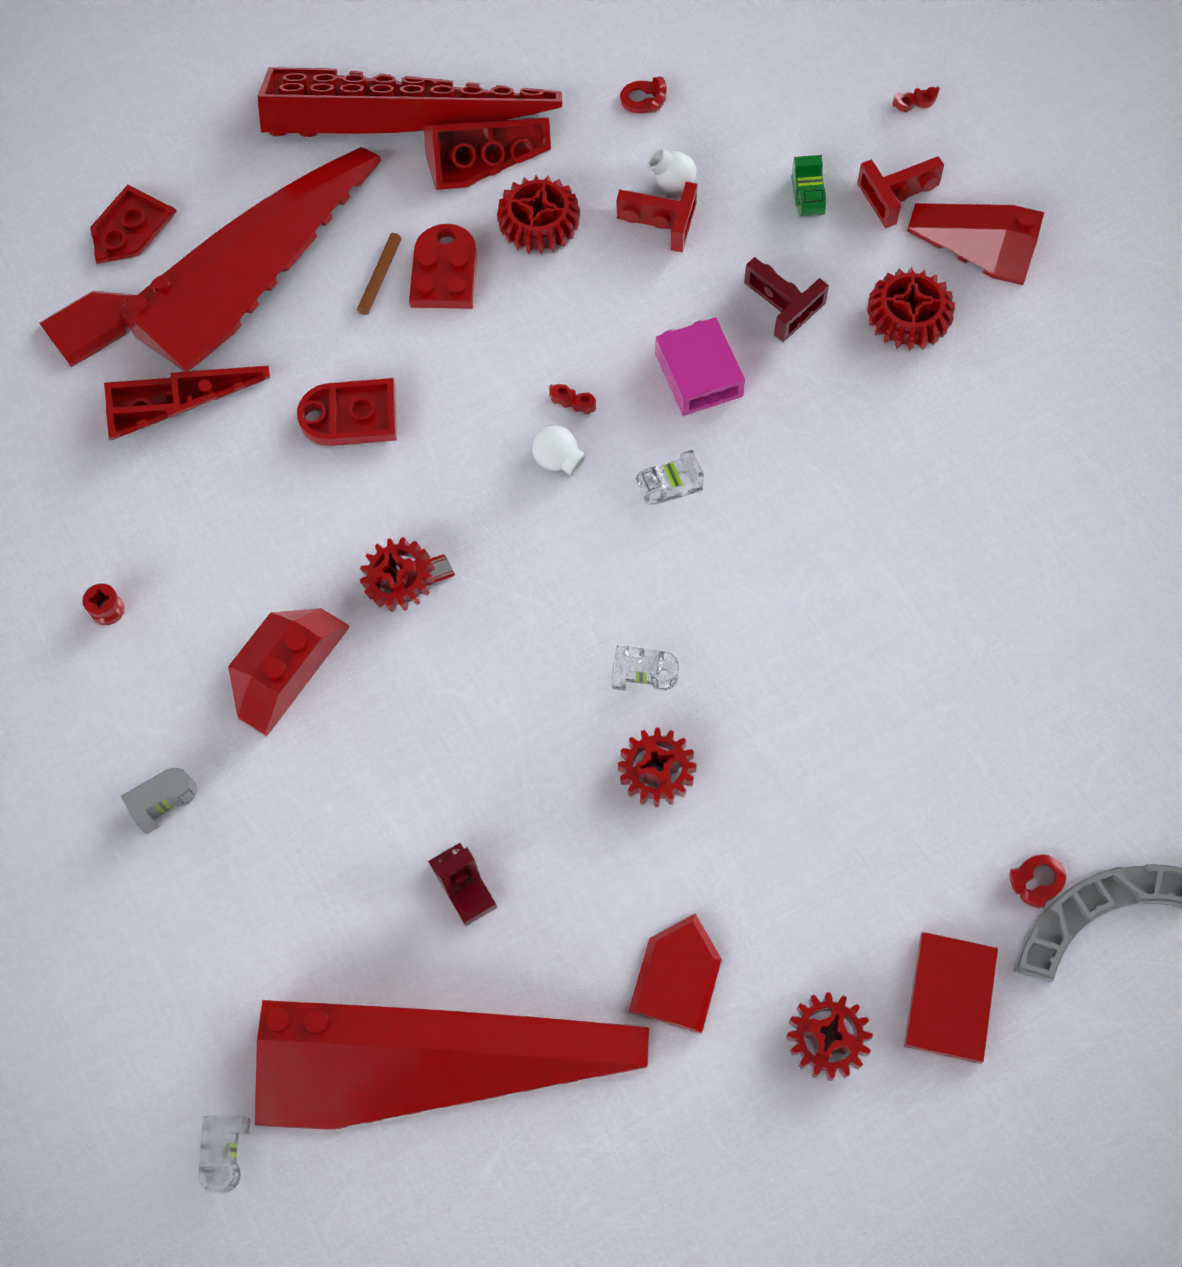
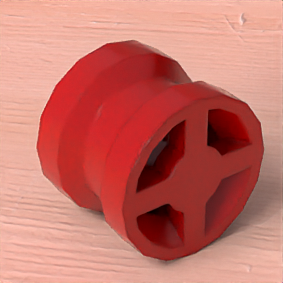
(111, 608)

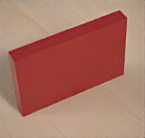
(951, 997)

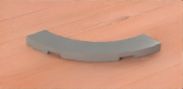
(1086, 902)

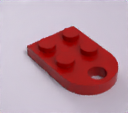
(443, 272)
(350, 412)

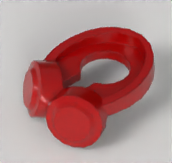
(656, 87)
(1039, 896)

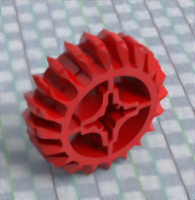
(538, 214)
(910, 308)

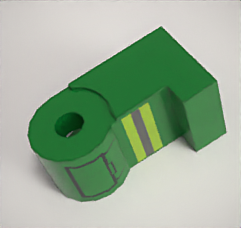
(808, 185)

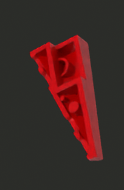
(149, 401)

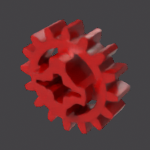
(410, 577)
(644, 773)
(845, 1041)

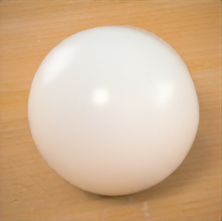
(672, 170)
(557, 450)

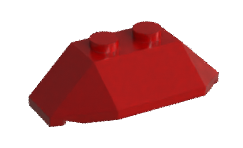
(280, 663)

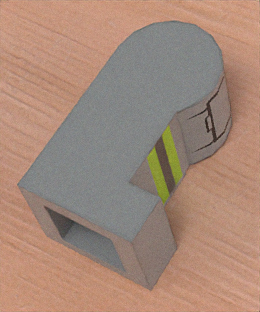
(158, 796)

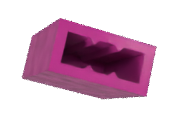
(699, 366)

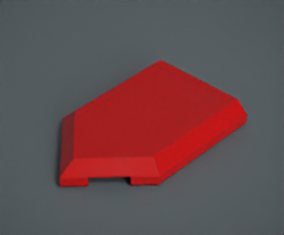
(128, 225)
(87, 325)
(677, 976)

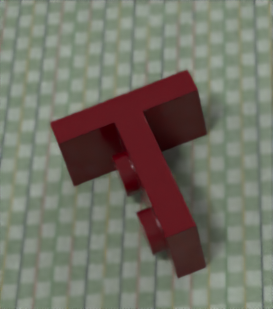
(785, 296)
(463, 883)

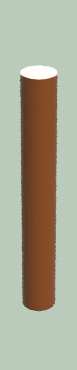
(379, 274)

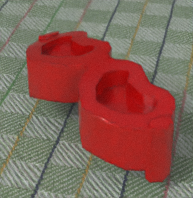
(921, 98)
(567, 397)

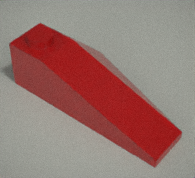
(474, 150)
(988, 235)

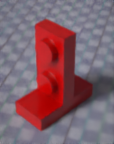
(888, 191)
(660, 212)

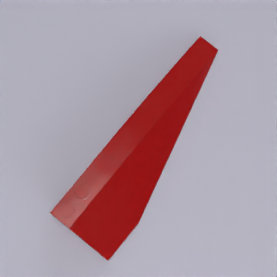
(325, 102)
(214, 285)
(374, 1063)

